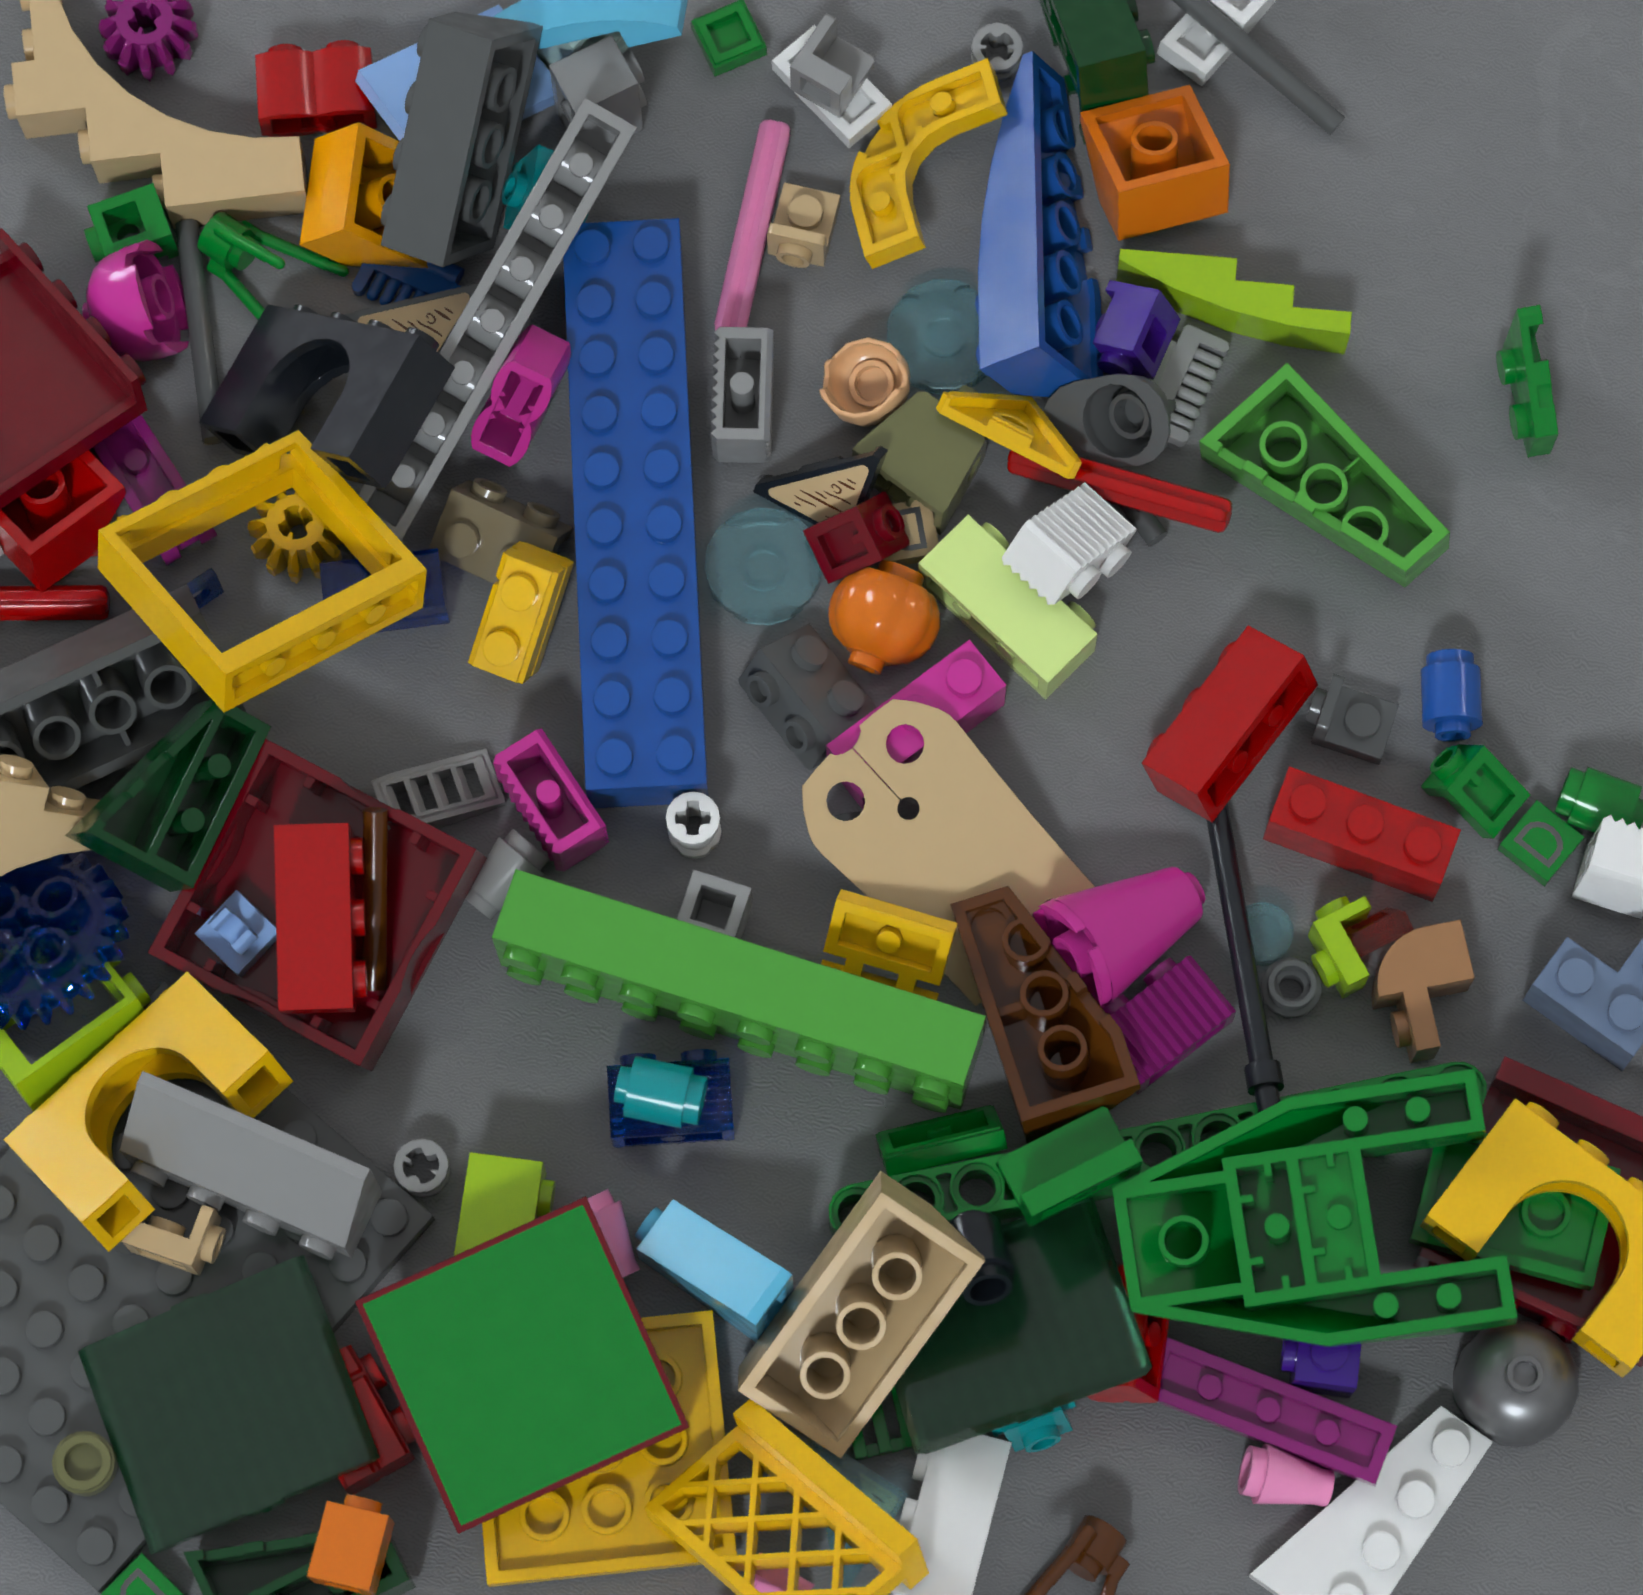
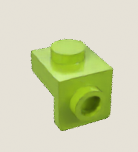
(1335, 954)

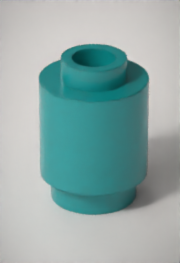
(661, 1092)

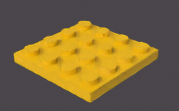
(601, 1518)

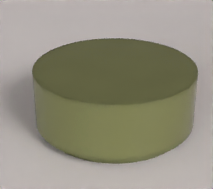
(84, 1463)

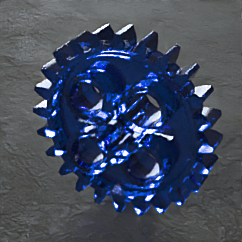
(56, 935)

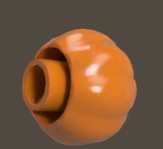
(884, 616)

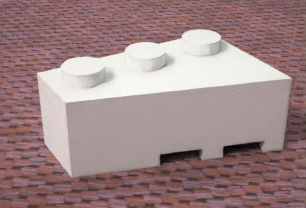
(954, 1512)

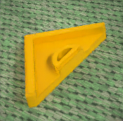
(1015, 424)

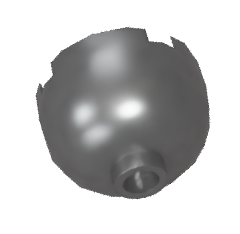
(1516, 1383)

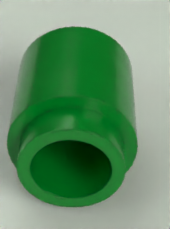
(1595, 795)

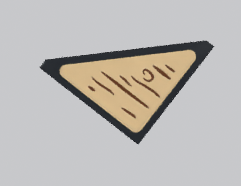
(824, 486)

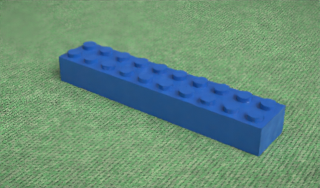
(634, 514)

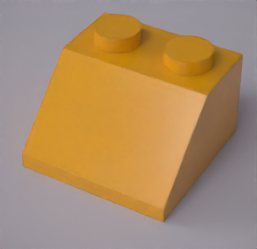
(346, 196)

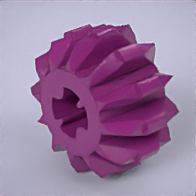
(152, 50)

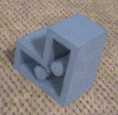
(1593, 1000)

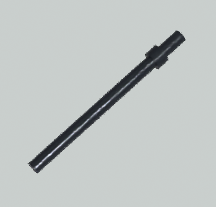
(1262, 1073)

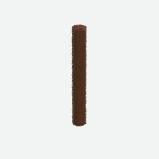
(375, 896)

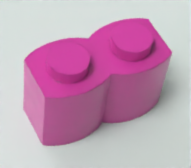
(520, 395)

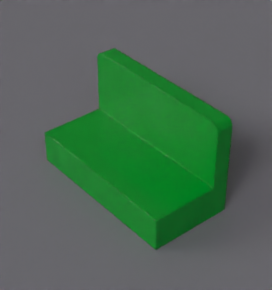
(1069, 1165)

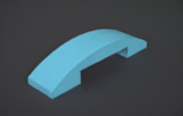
(577, 20)

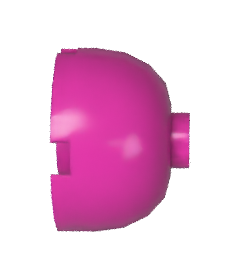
(138, 303)

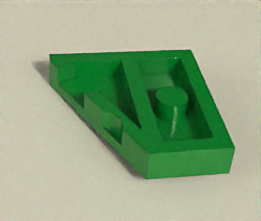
(1530, 381)

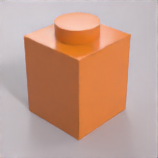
(351, 1545)

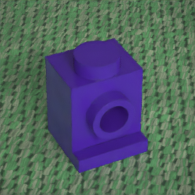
(1134, 330)

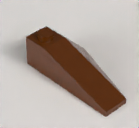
(1047, 1027)

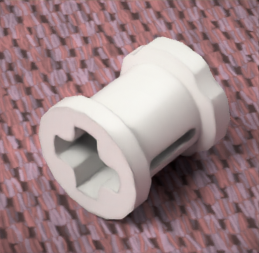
(677, 819)

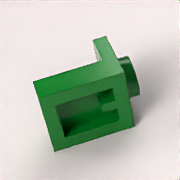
(1476, 787)

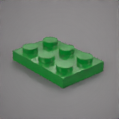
(1543, 1236)

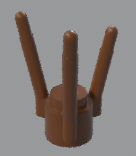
(1088, 1553)

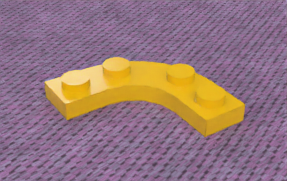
(907, 134)

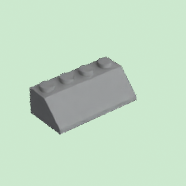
(248, 1167)

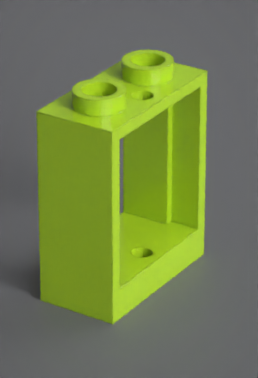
(46, 1075)

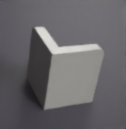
(829, 68)

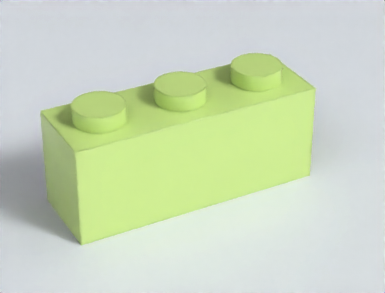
(1031, 637)

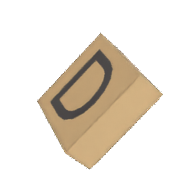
(920, 531)

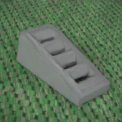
(410, 779)

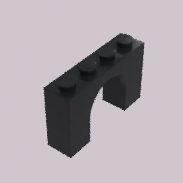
(297, 352)

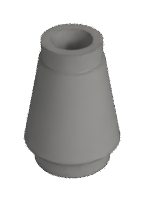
(498, 870)

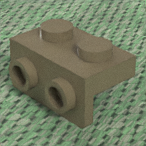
(485, 523)

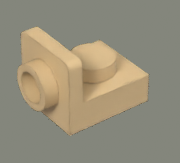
(803, 226)
(164, 1241)

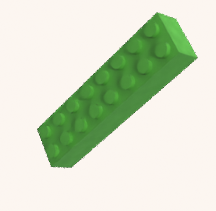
(738, 991)

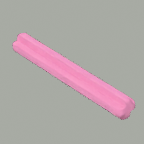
(753, 224)

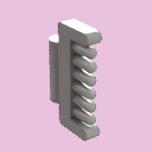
(1173, 372)

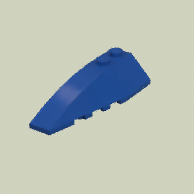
(1032, 274)

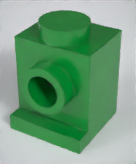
(127, 213)

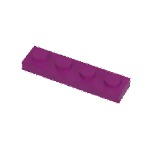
(1274, 1412)

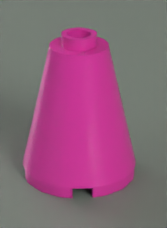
(1121, 927)

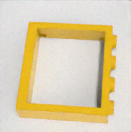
(298, 642)

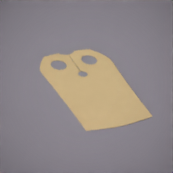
(960, 845)

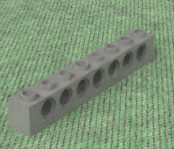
(505, 302)

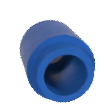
(1451, 694)

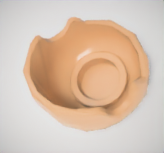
(866, 381)

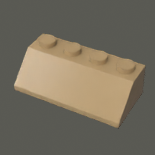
(859, 1315)

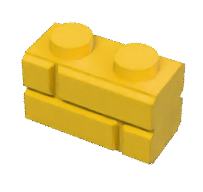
(520, 612)

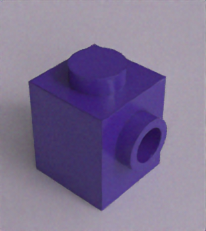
(1322, 1368)

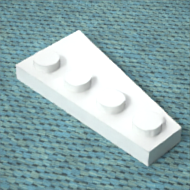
(1375, 1532)

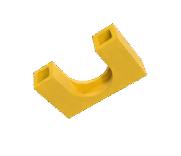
(173, 1038)
(1532, 1157)

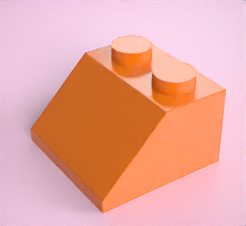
(1156, 162)

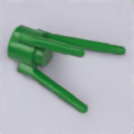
(237, 245)

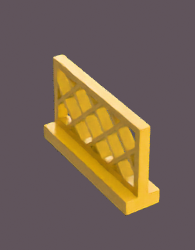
(813, 1484)

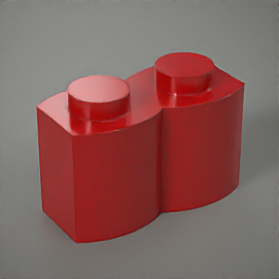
(312, 90)

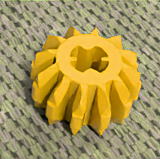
(278, 543)

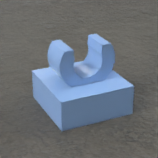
(238, 933)

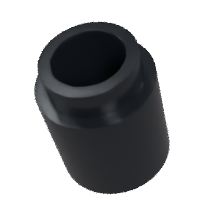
(995, 1276)

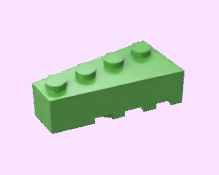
(1320, 472)

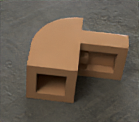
(1416, 968)

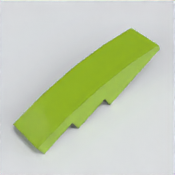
(1210, 293)

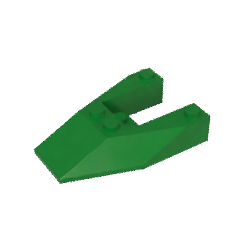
(1277, 1225)

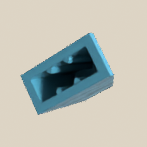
(714, 1268)

